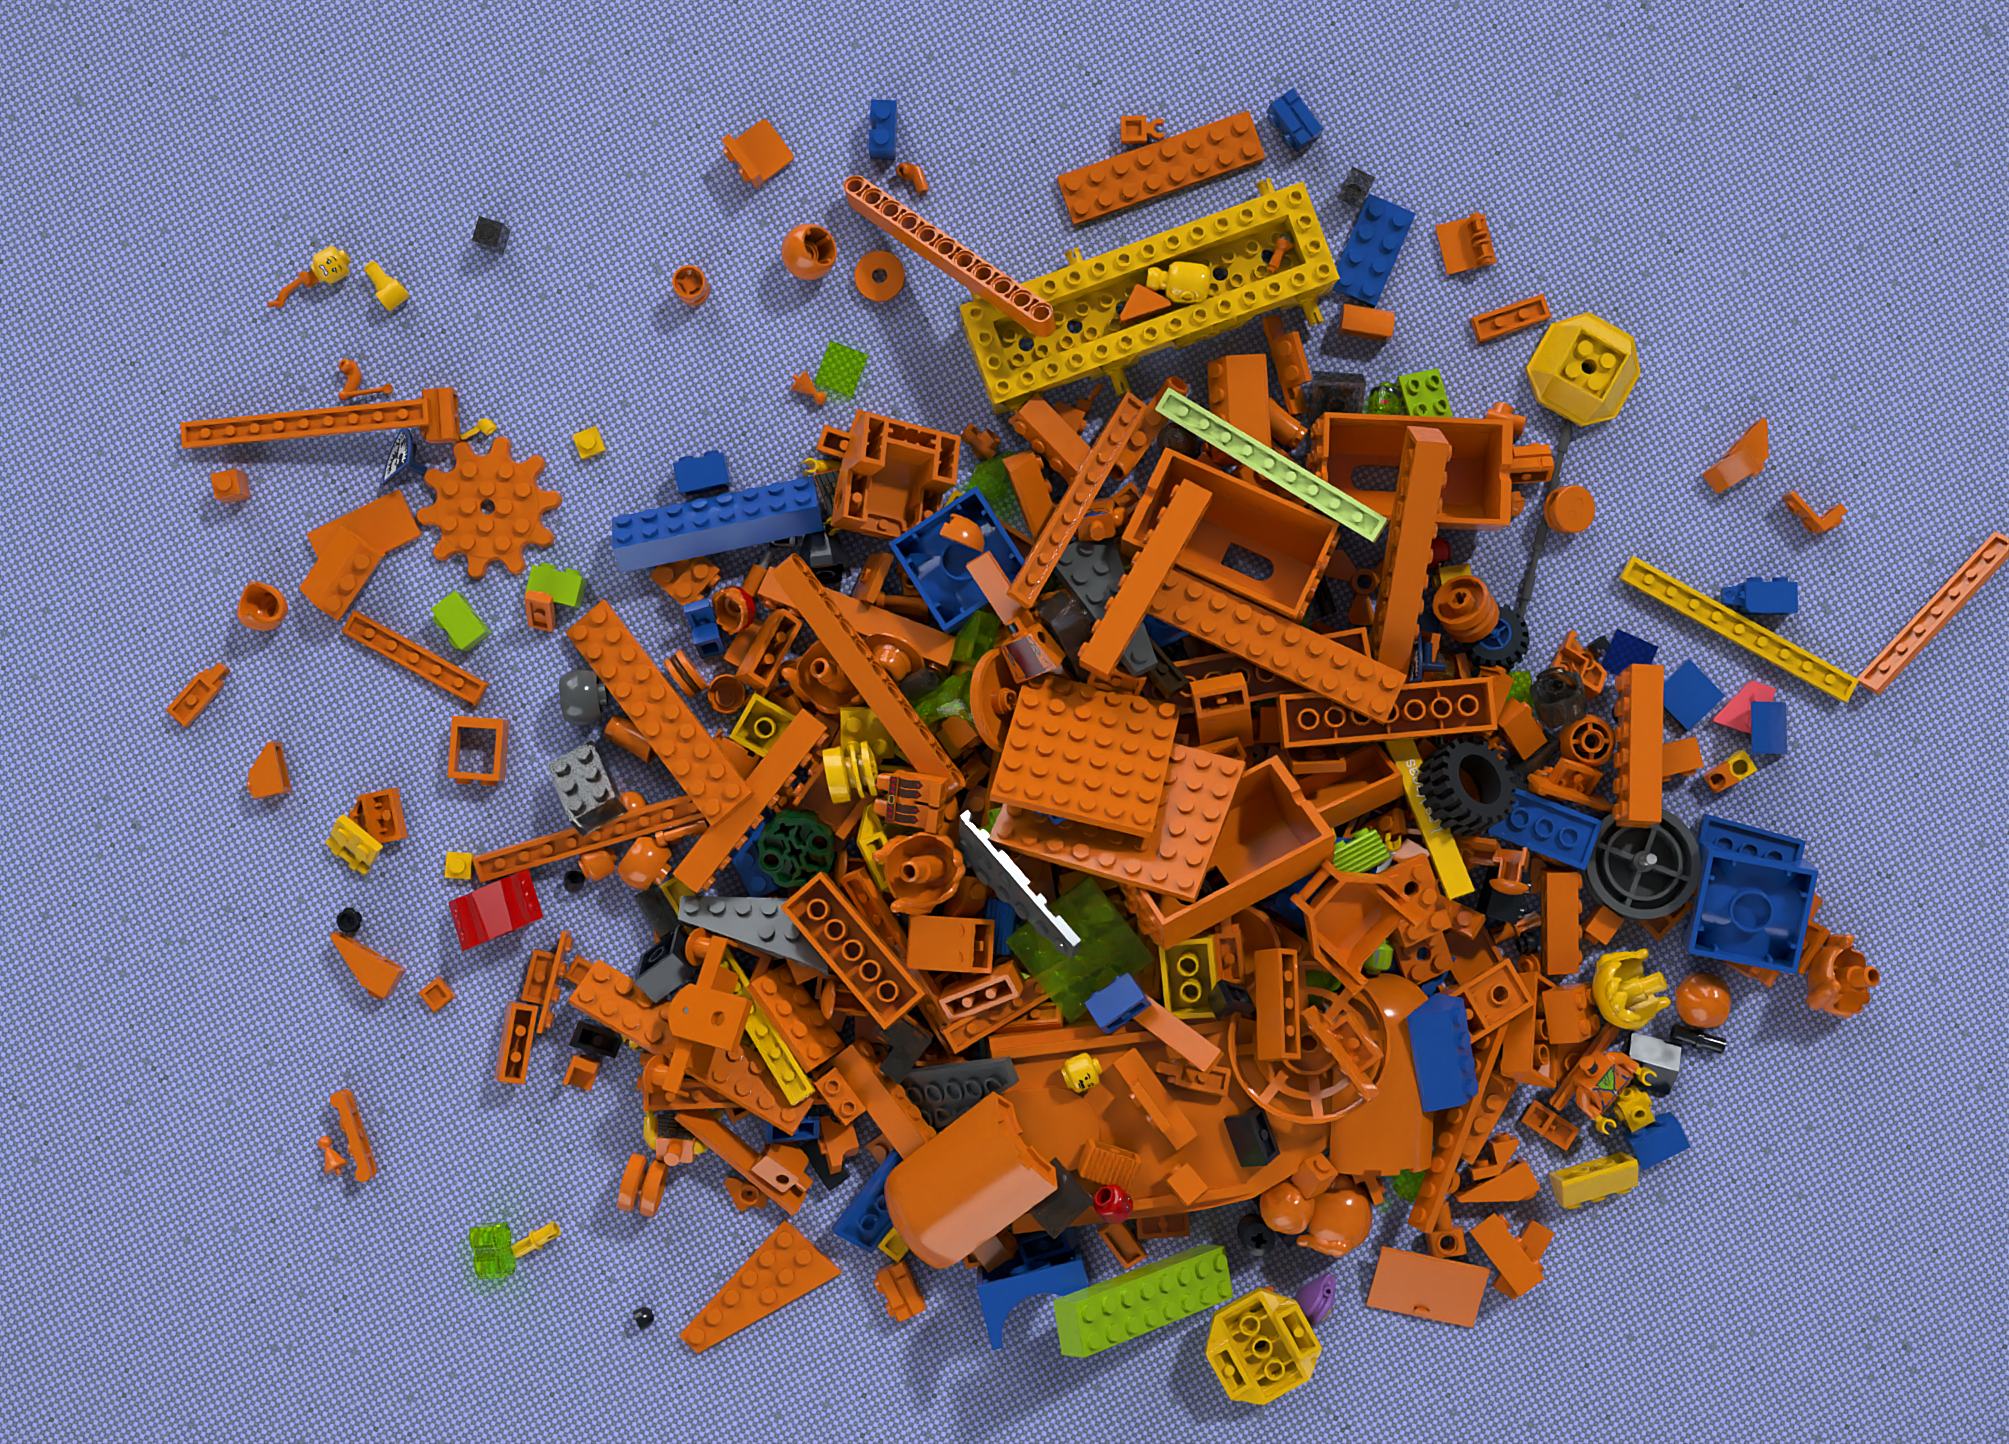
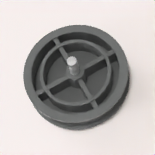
(1643, 869)

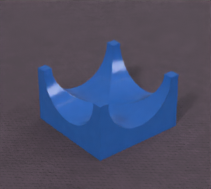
(939, 564)
(1750, 909)
(1016, 1280)

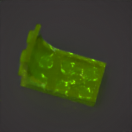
(948, 699)

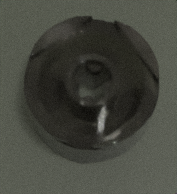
(1559, 697)

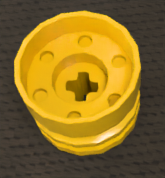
(850, 772)

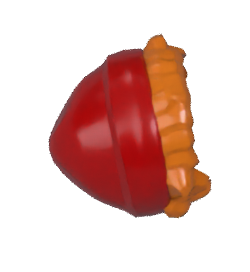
(733, 609)

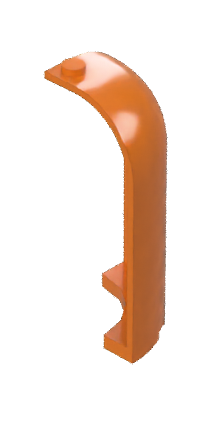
(1392, 1127)
(966, 1184)

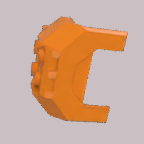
(1353, 919)

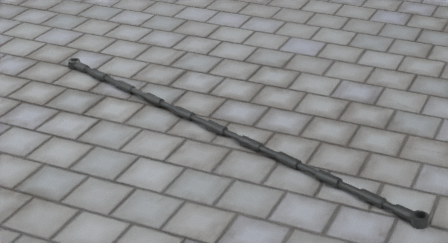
(1543, 528)

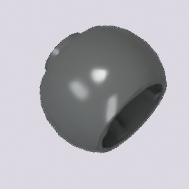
(582, 697)

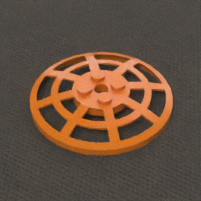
(1313, 1061)

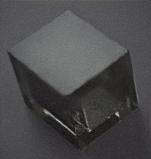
(1355, 187)
(490, 235)

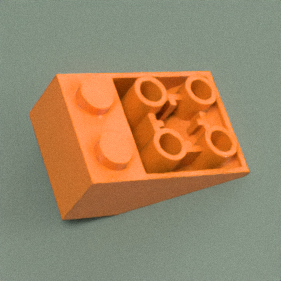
(1222, 709)
(950, 944)

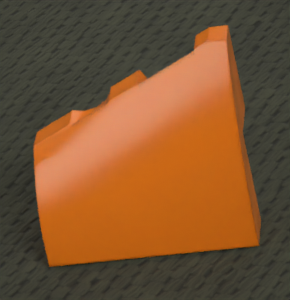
(1574, 658)

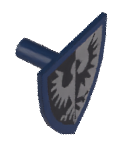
(402, 456)
(1423, 660)

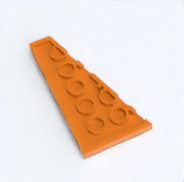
(772, 1276)

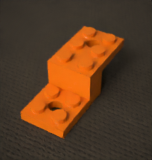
(1429, 935)
(1482, 1009)

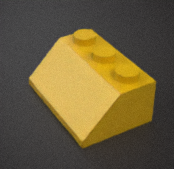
(1594, 1179)

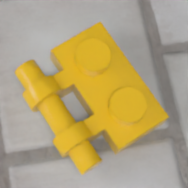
(351, 836)

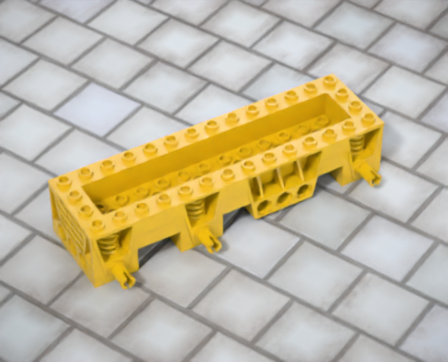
(1094, 287)

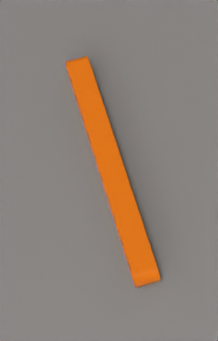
(950, 256)
(866, 672)

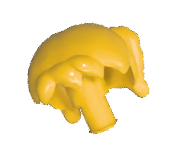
(1624, 992)

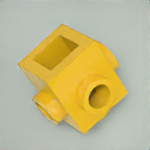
(1633, 1108)

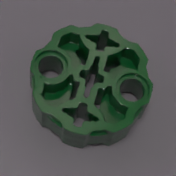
(813, 855)

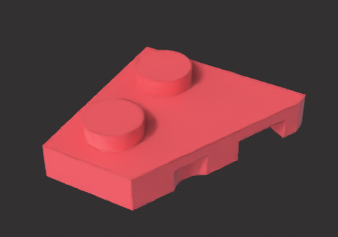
(1738, 709)

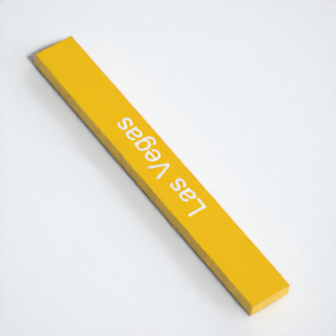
(1437, 840)

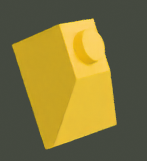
(761, 725)

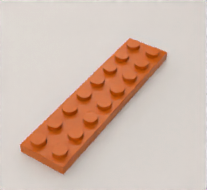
(1161, 168)

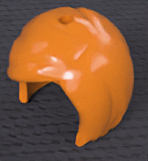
(261, 607)

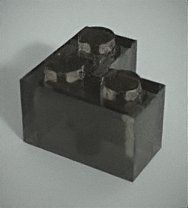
(908, 1046)

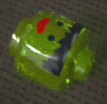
(1384, 399)

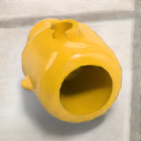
(1183, 282)

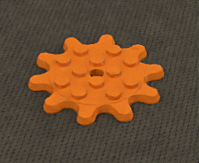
(516, 512)

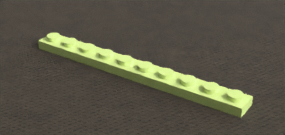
(1272, 465)

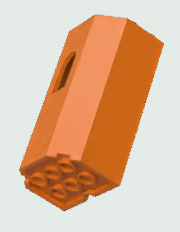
(1477, 473)
(1247, 517)
(1264, 846)

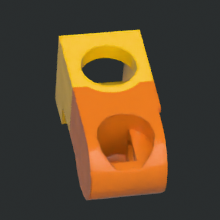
(1729, 771)

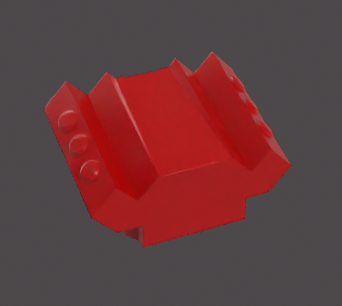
(495, 910)

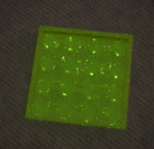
(1105, 951)

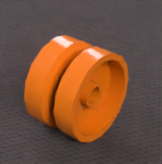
(1466, 608)
(642, 1185)

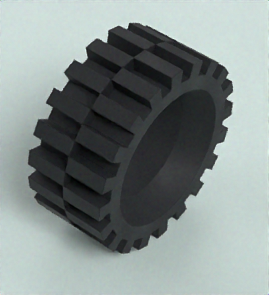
(1448, 797)

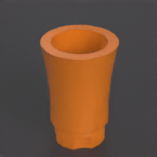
(1284, 427)
(626, 735)

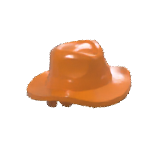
(895, 654)

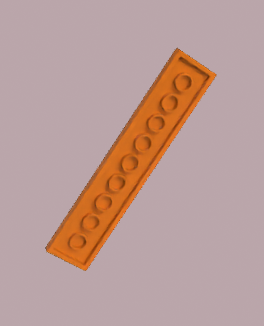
(1278, 645)
(660, 713)
(739, 1076)

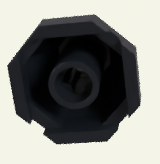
(825, 556)

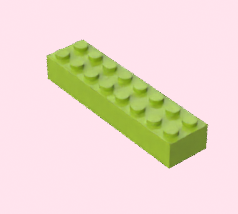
(1142, 1300)

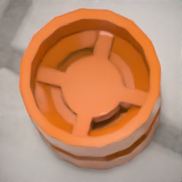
(691, 285)

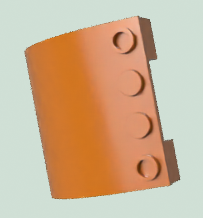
(893, 476)

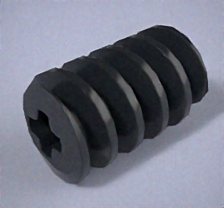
(1262, 1242)

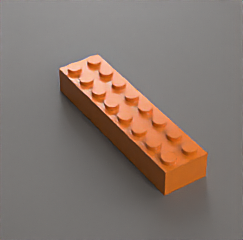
(1418, 712)

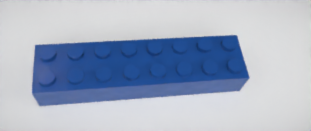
(716, 524)

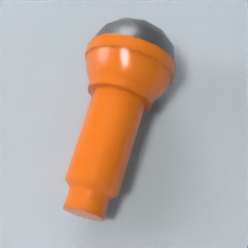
(1282, 244)

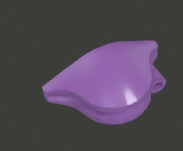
(1317, 1298)

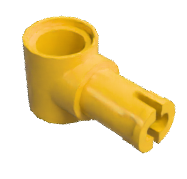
(389, 290)

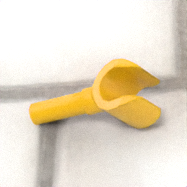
(485, 425)

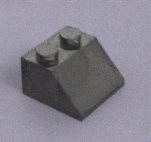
(1062, 1205)

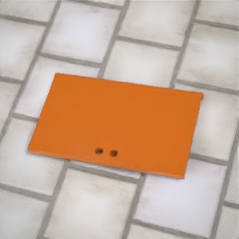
(1442, 1286)

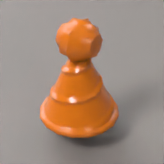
(805, 385)
(333, 1160)

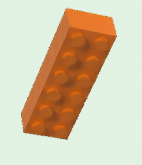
(1639, 746)
(854, 950)

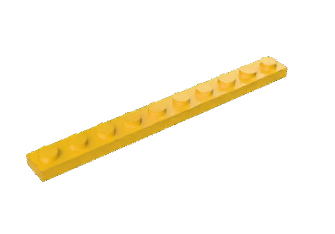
(1738, 629)
(765, 1037)

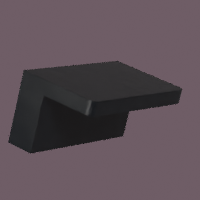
(1252, 1137)

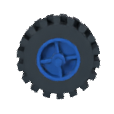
(1504, 644)

